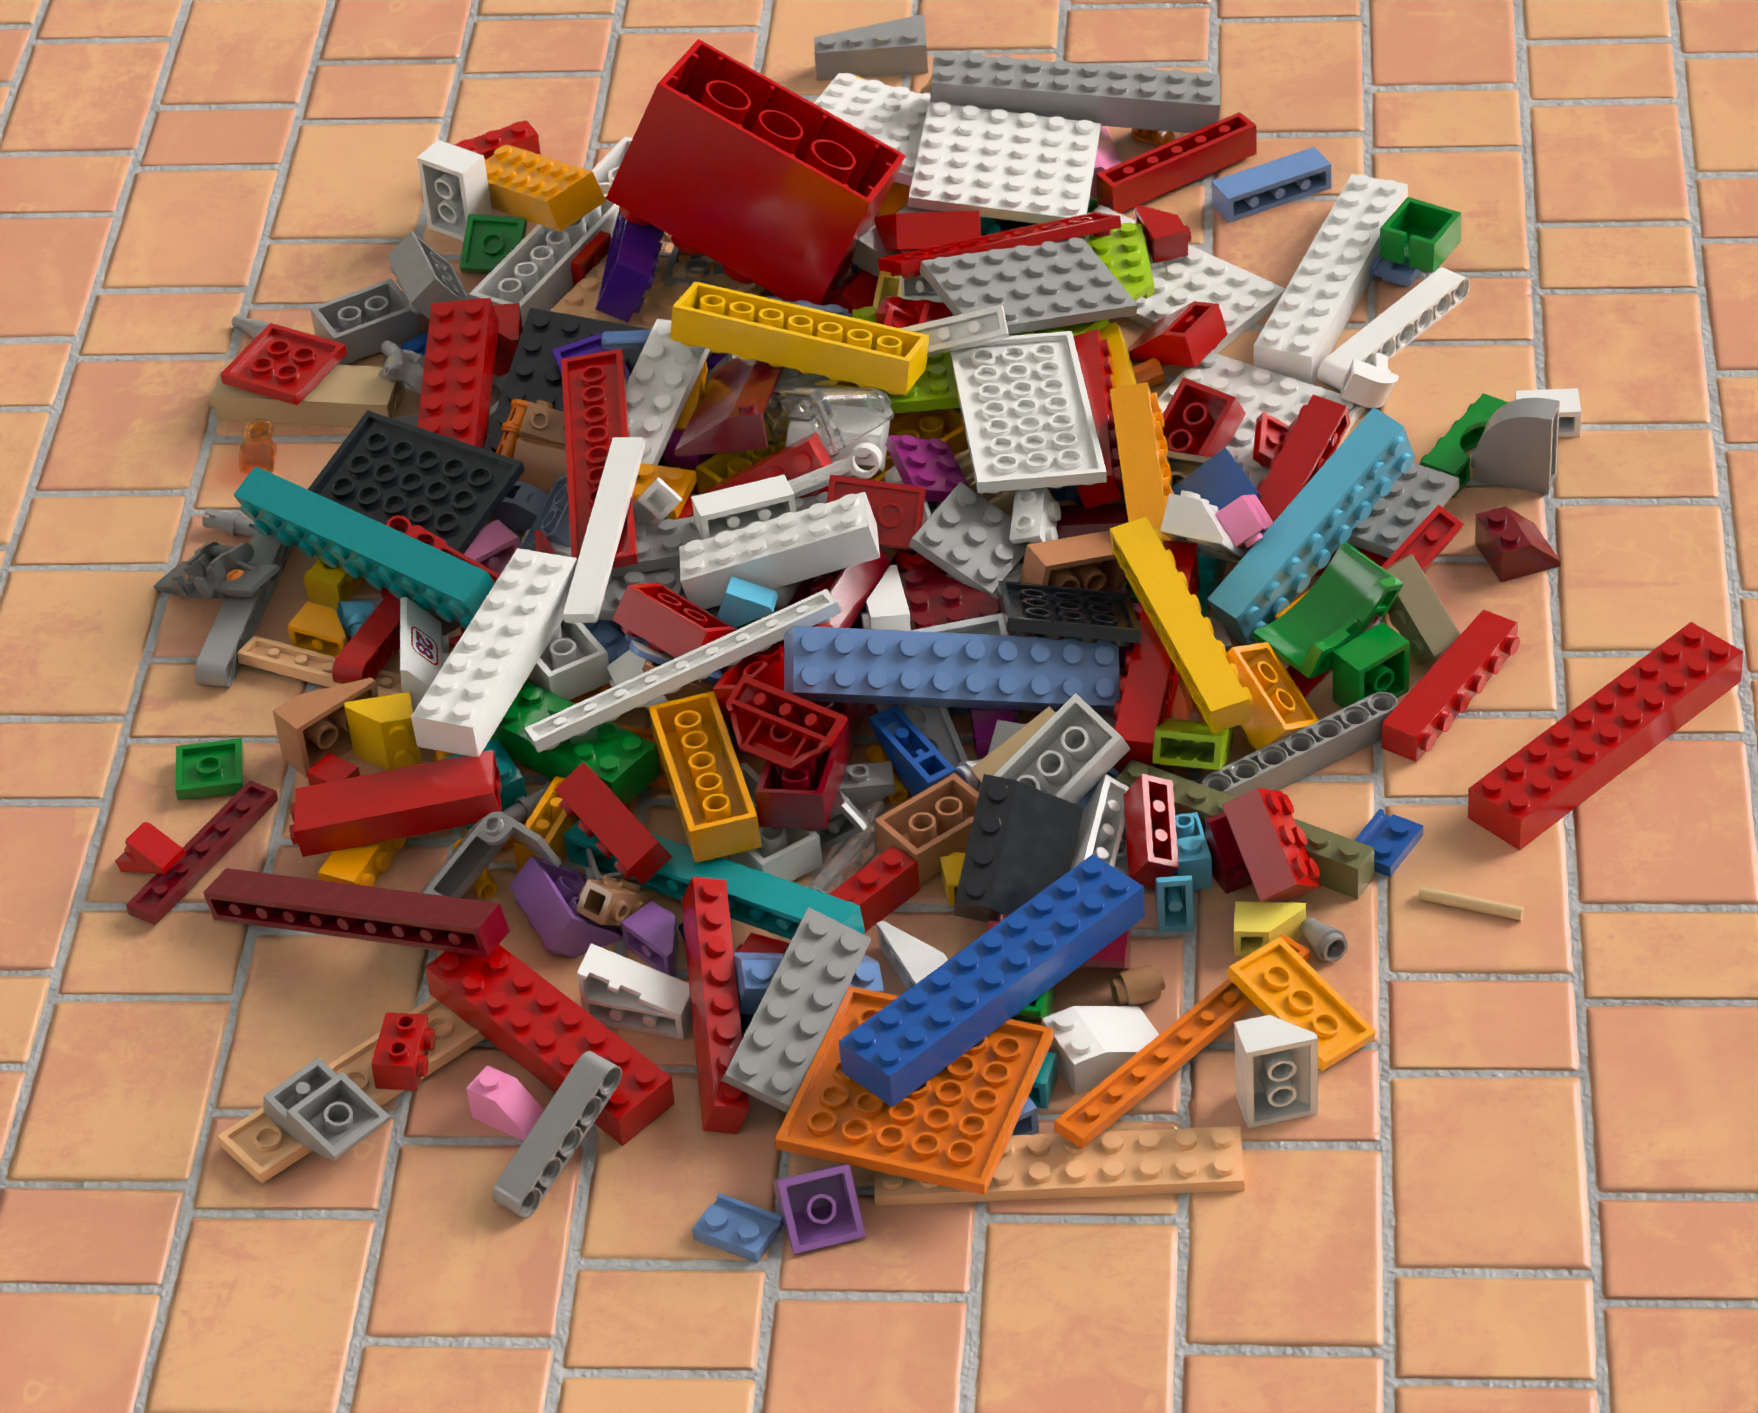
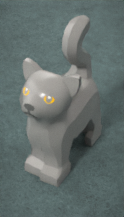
(403, 365)

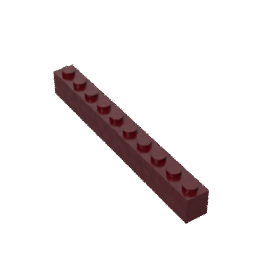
(357, 912)

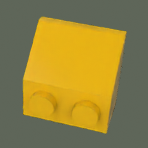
(383, 731)

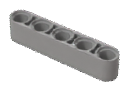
(557, 1134)

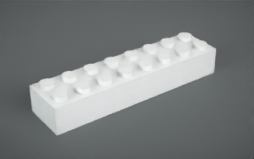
(495, 654)

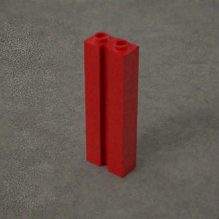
(395, 803)

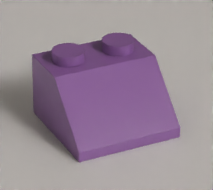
(819, 1208)

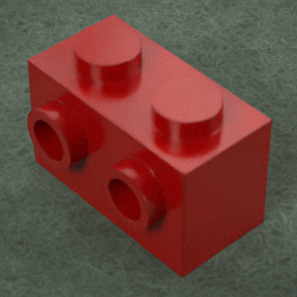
(402, 1051)

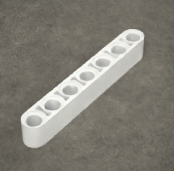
(1398, 324)

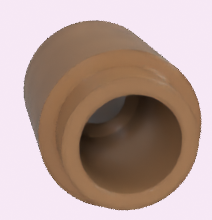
(1137, 985)

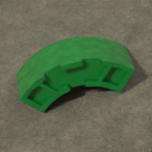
(1331, 612)

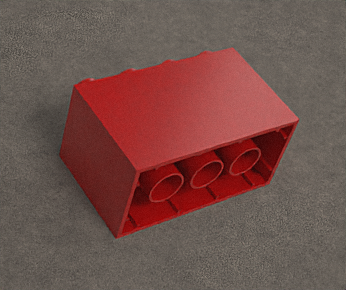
(753, 176)

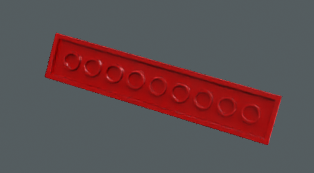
(593, 416)

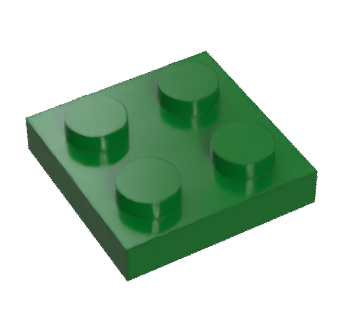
(489, 241)
(209, 769)

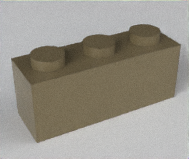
(1419, 612)

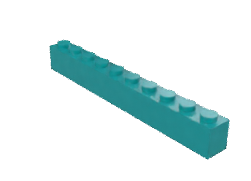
(752, 894)

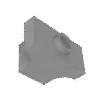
(867, 783)

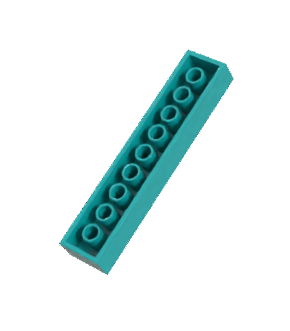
(363, 547)

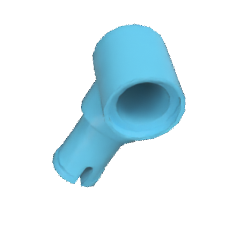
(353, 615)

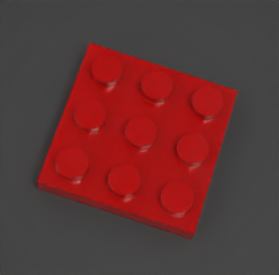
(283, 364)

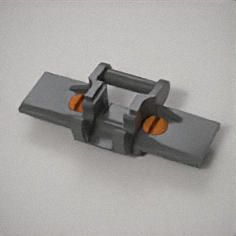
(218, 573)

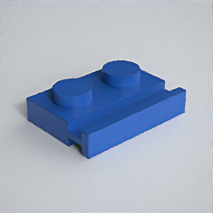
(1391, 839)

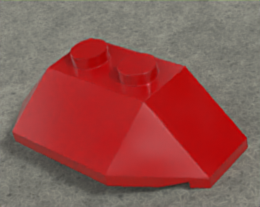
(781, 725)

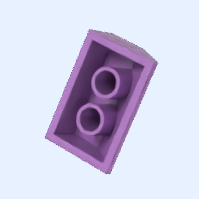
(551, 900)

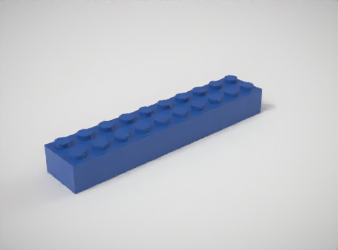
(991, 980)

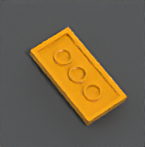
(1294, 992)

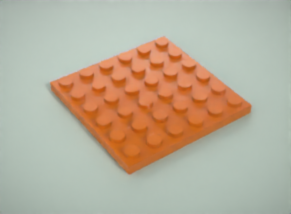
(938, 1134)

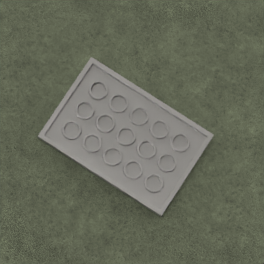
(1034, 284)

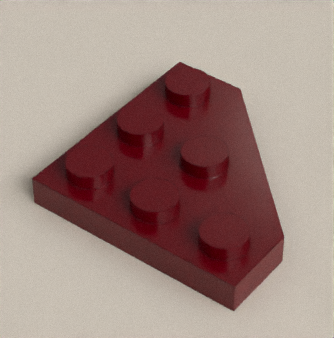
(942, 600)

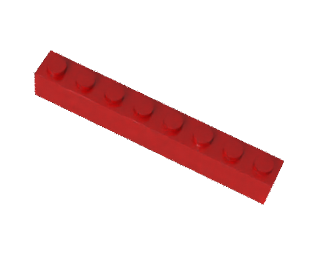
(1097, 370)
(713, 1002)

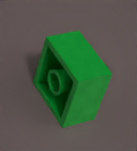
(1371, 665)

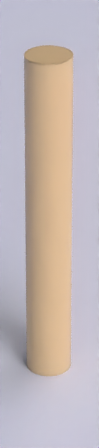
(1471, 903)

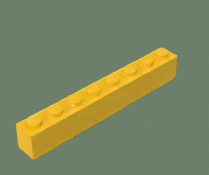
(1180, 625)

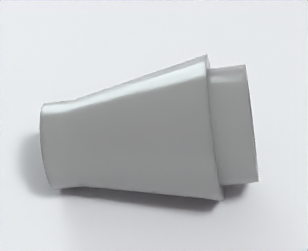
(1325, 940)

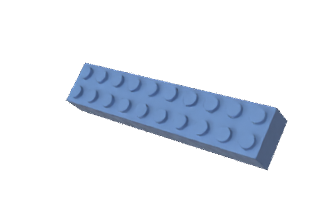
(948, 669)

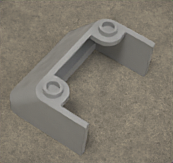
(479, 849)

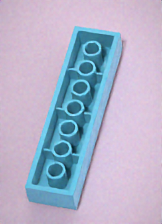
(1313, 526)

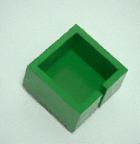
(1420, 235)

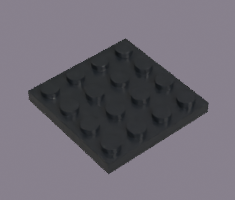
(1068, 612)

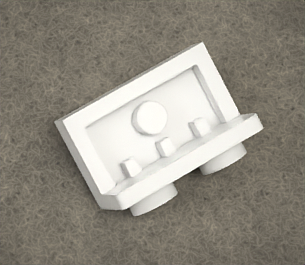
(1034, 516)

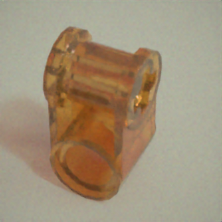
(258, 447)

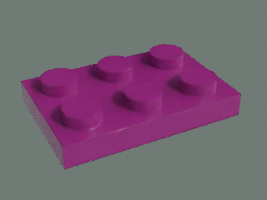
(926, 465)

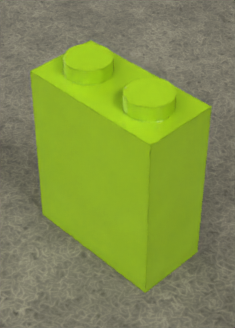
(1191, 745)

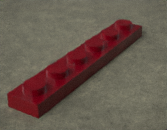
(203, 852)

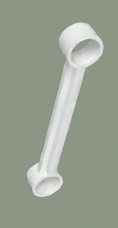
(845, 467)

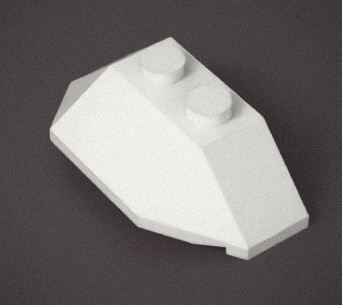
(1103, 826)

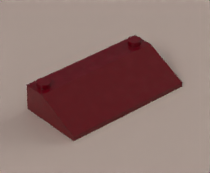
(731, 410)

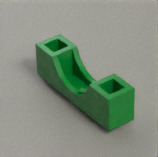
(1450, 451)

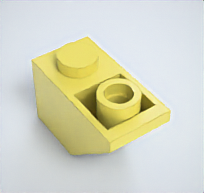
(1263, 922)

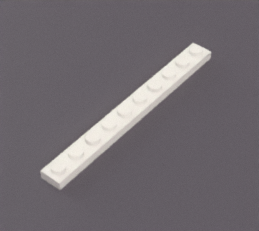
(680, 671)

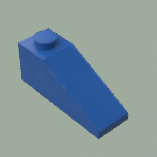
(910, 751)

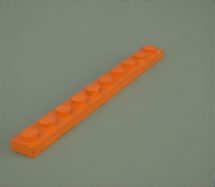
(1157, 1061)

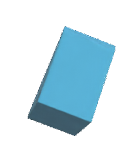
(746, 602)

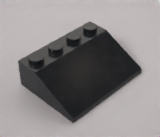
(1014, 848)

